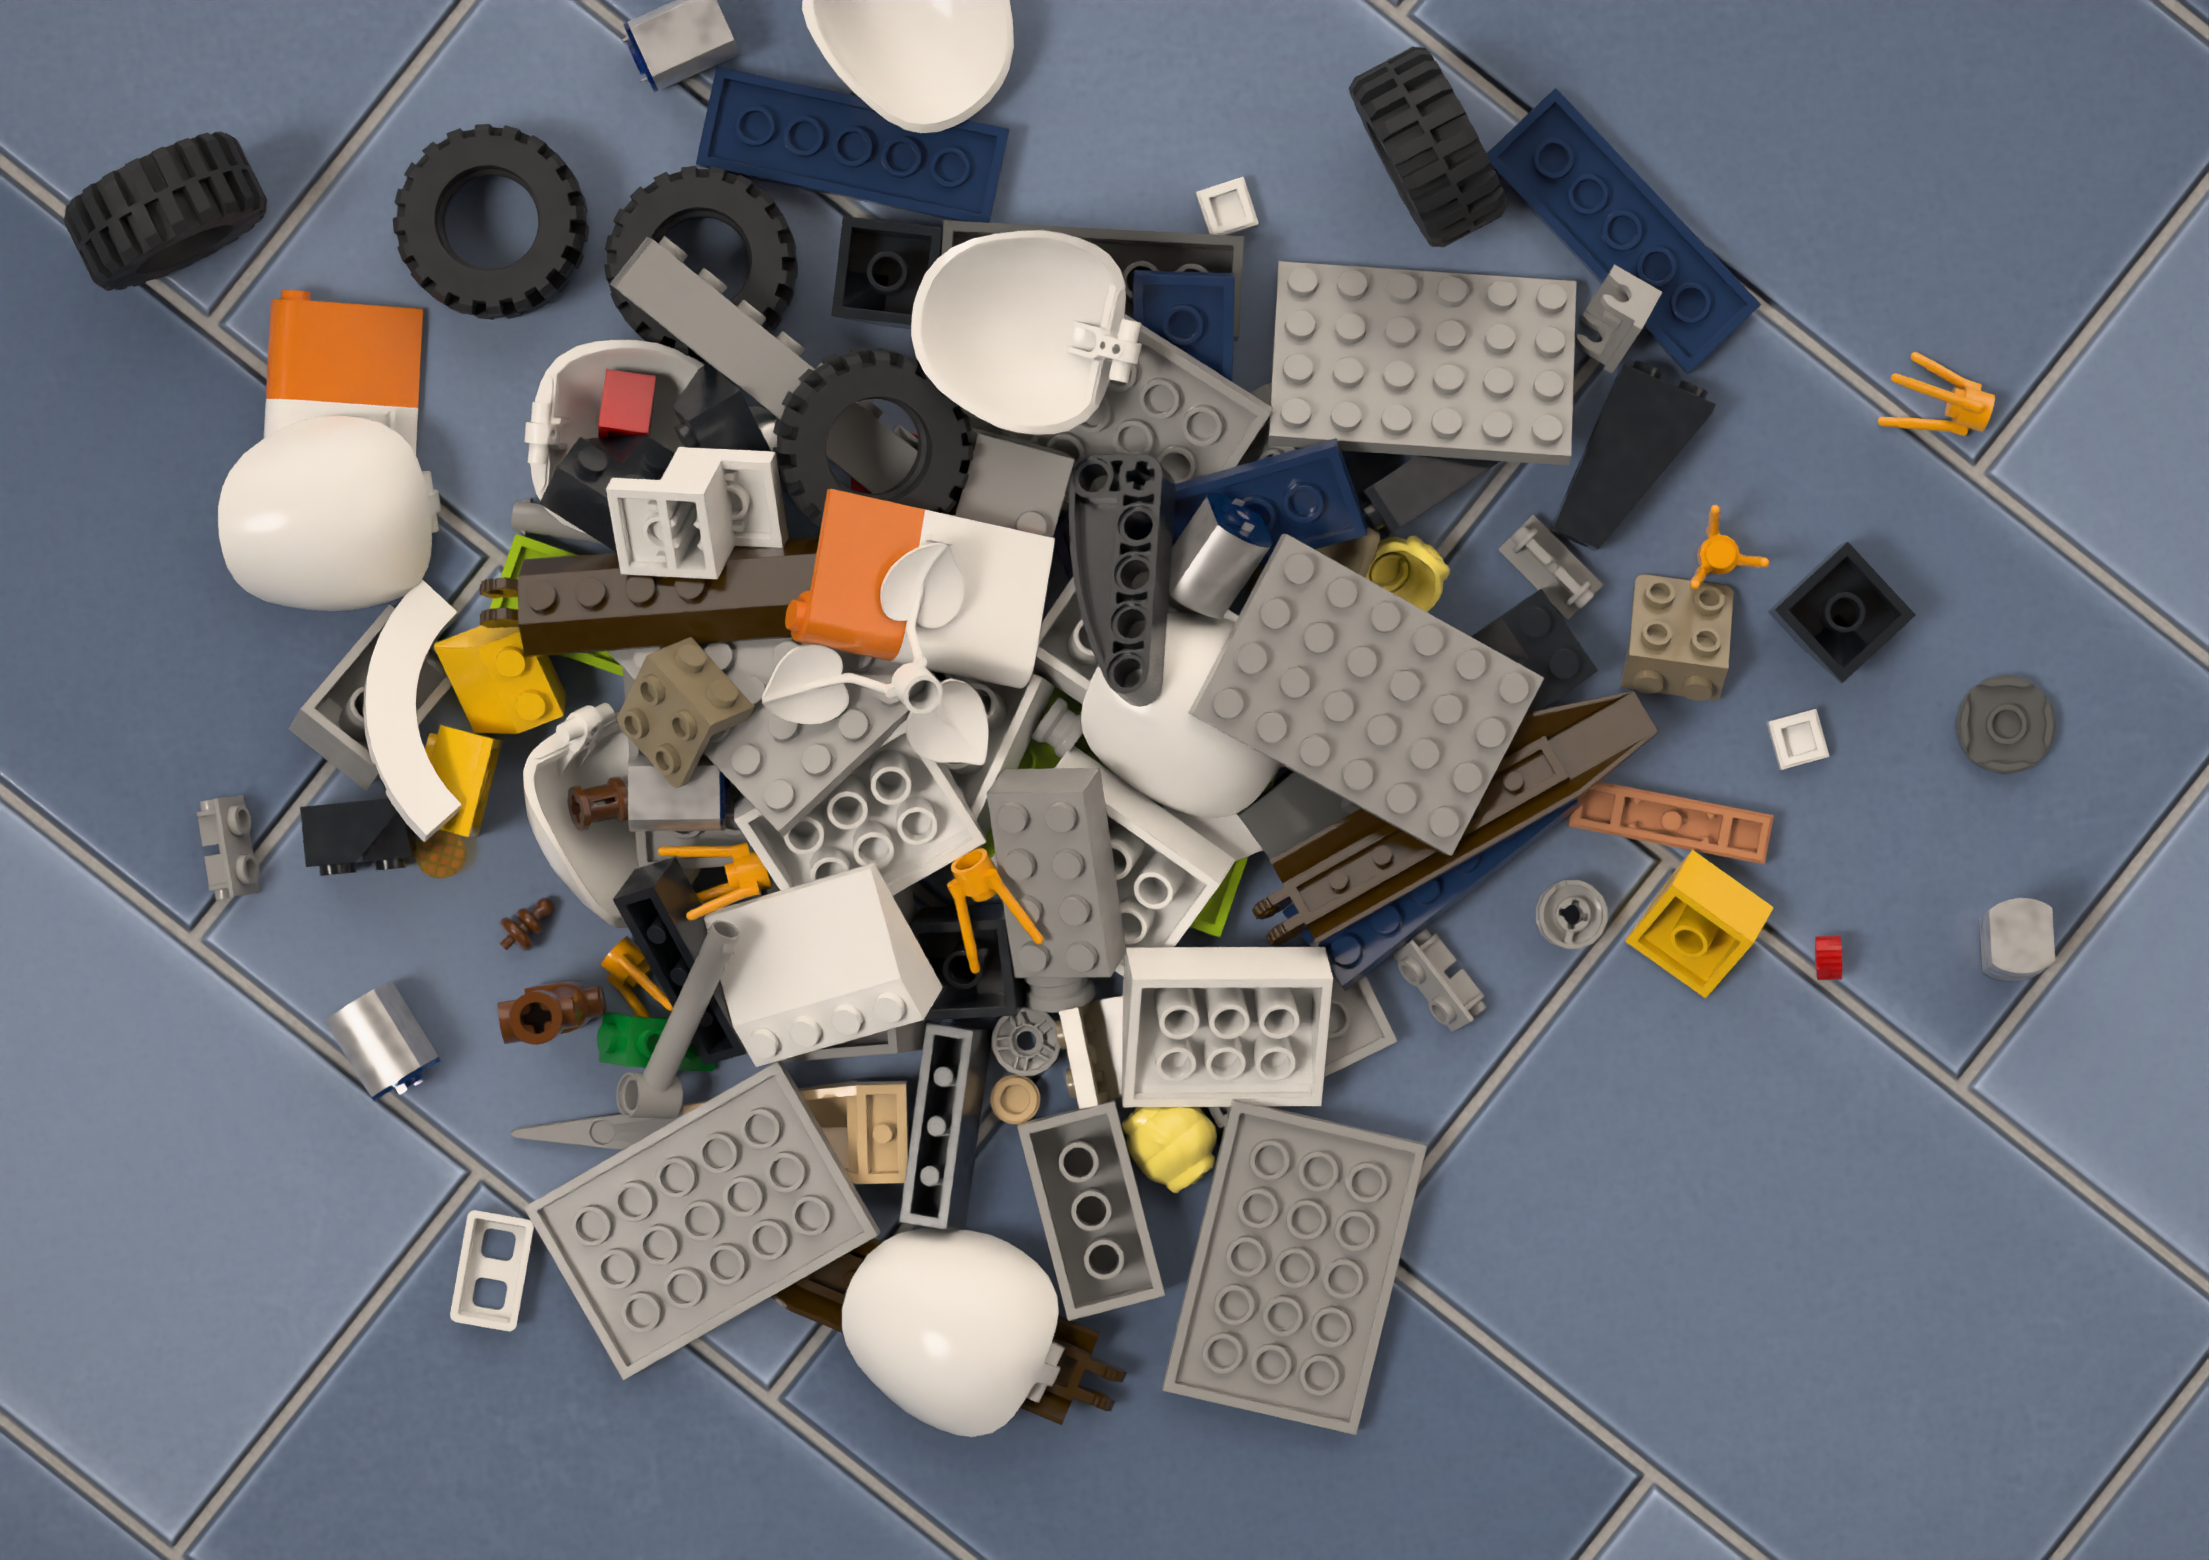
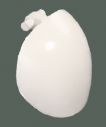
(916, 59)
(1025, 329)
(572, 398)
(328, 516)
(1164, 747)
(595, 860)
(953, 1327)

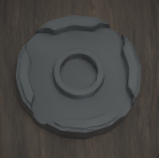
(2005, 724)

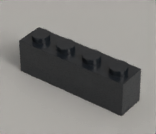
(655, 911)
(945, 1125)

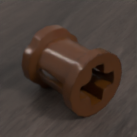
(581, 802)

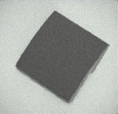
(1290, 813)

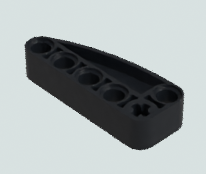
(1110, 558)

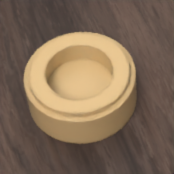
(1015, 1099)

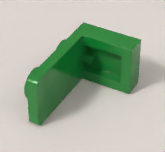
(632, 1039)

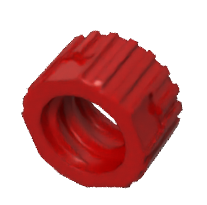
(1828, 957)

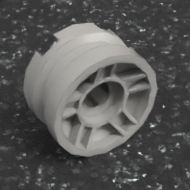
(1555, 927)
(1058, 993)
(1029, 1061)

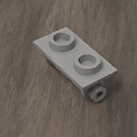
(1550, 567)
(229, 824)
(1450, 1000)

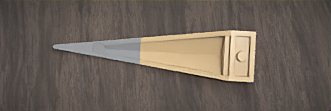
(860, 1120)

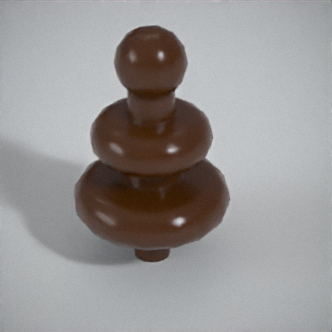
(527, 923)

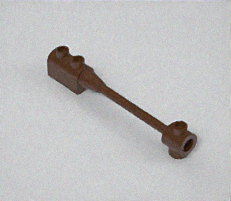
(550, 1011)

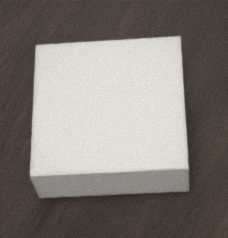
(1227, 208)
(1798, 739)

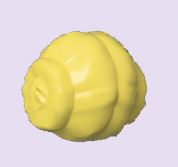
(1409, 570)
(1171, 1144)

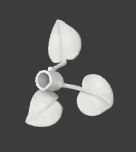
(944, 718)

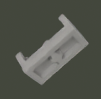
(1618, 315)

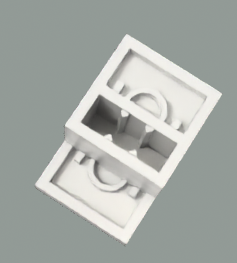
(697, 513)

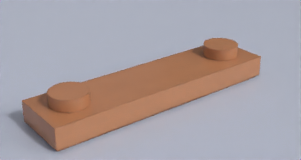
(1674, 822)

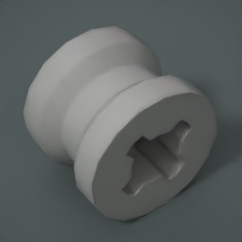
(1059, 728)

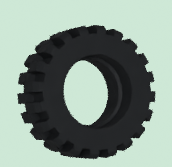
(1428, 146)
(475, 155)
(716, 196)
(165, 210)
(859, 377)

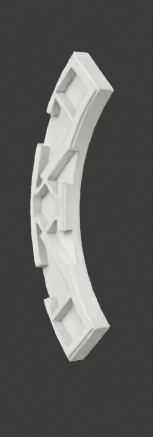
(392, 716)

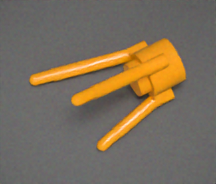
(1966, 406)
(1720, 553)
(745, 875)
(979, 879)
(629, 966)

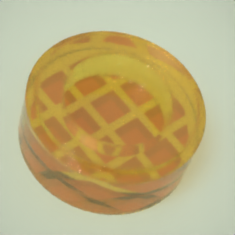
(441, 854)

